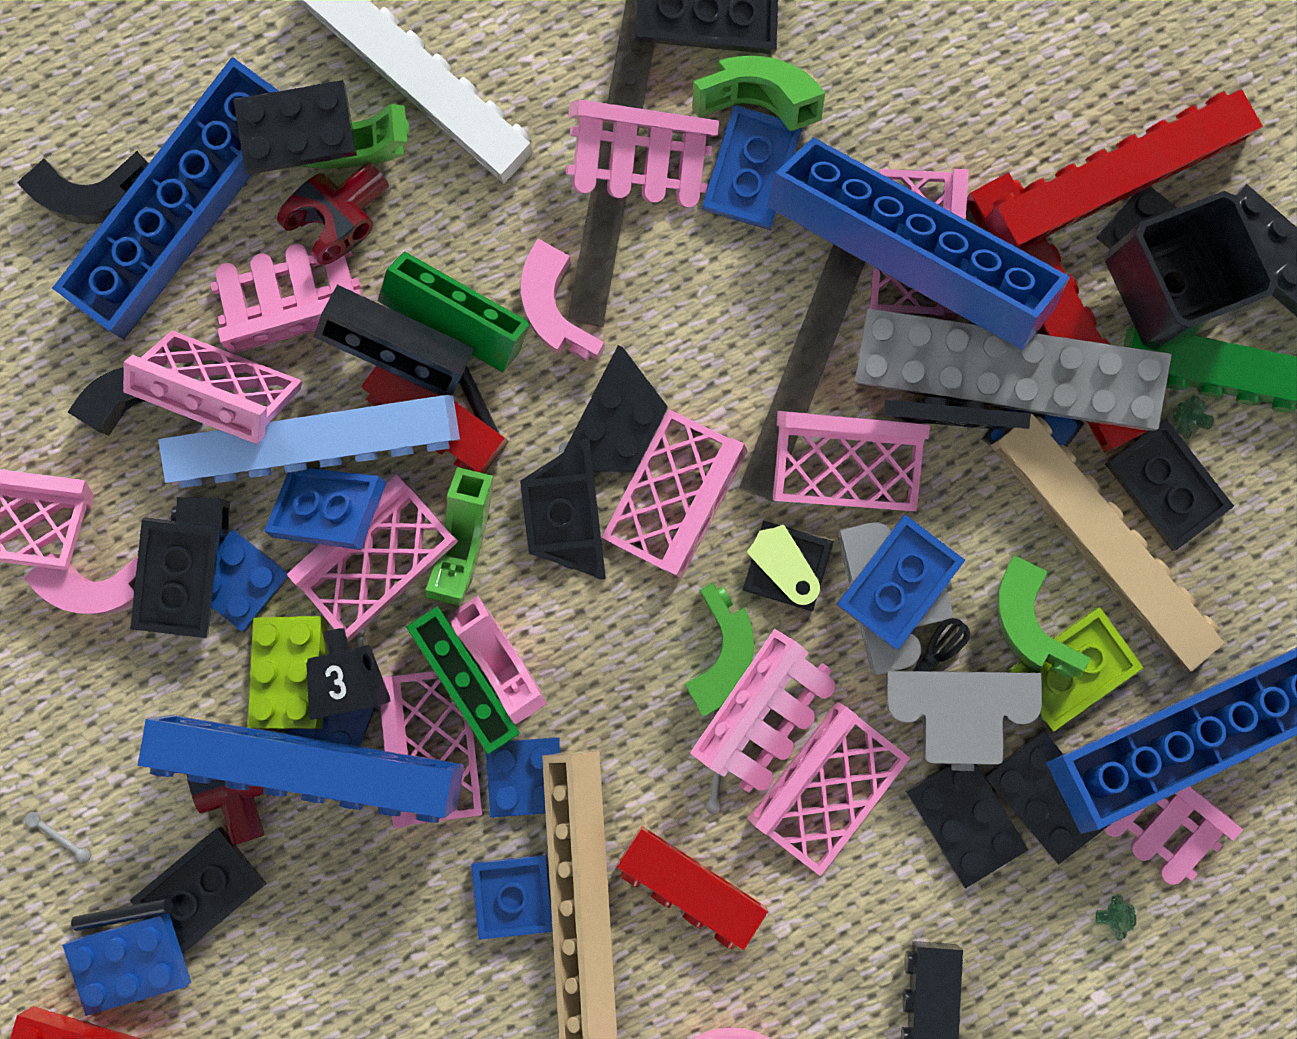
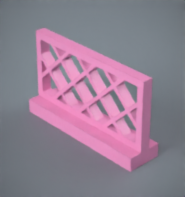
(955, 201)
(207, 399)
(849, 429)
(42, 490)
(703, 507)
(326, 559)
(396, 740)
(806, 766)

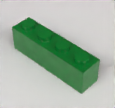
(454, 310)
(463, 680)

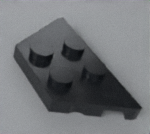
(964, 414)
(620, 417)
(564, 512)

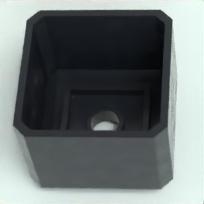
(1208, 254)

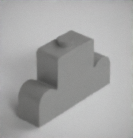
(857, 548)
(963, 711)

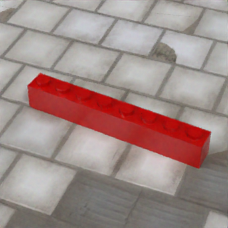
(1124, 171)
(1070, 316)

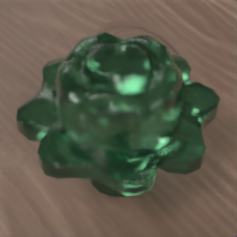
(1191, 416)
(1119, 917)

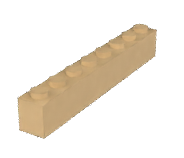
(1108, 544)
(579, 896)

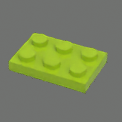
(1108, 668)
(280, 673)

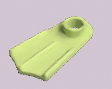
(784, 563)

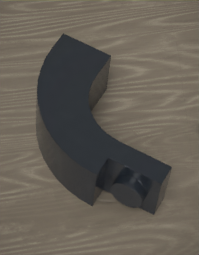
(81, 202)
(104, 402)

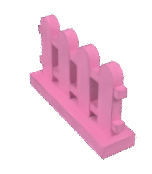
(625, 138)
(276, 316)
(749, 703)
(1166, 821)

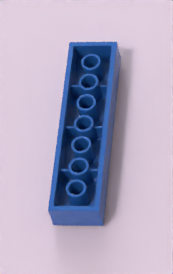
(165, 209)
(917, 242)
(1179, 744)
(301, 766)

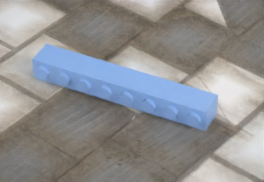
(311, 439)

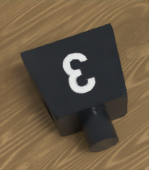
(343, 678)

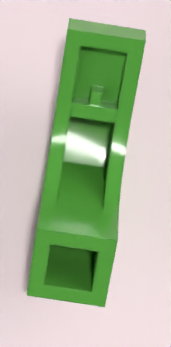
(761, 82)
(376, 139)
(466, 520)
(1020, 628)
(736, 654)

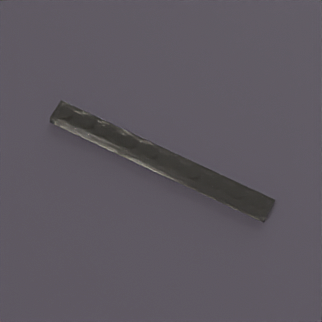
(605, 212)

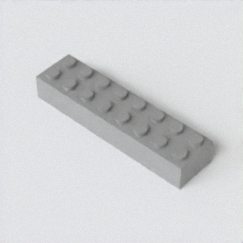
(1045, 377)

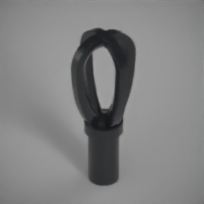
(931, 658)

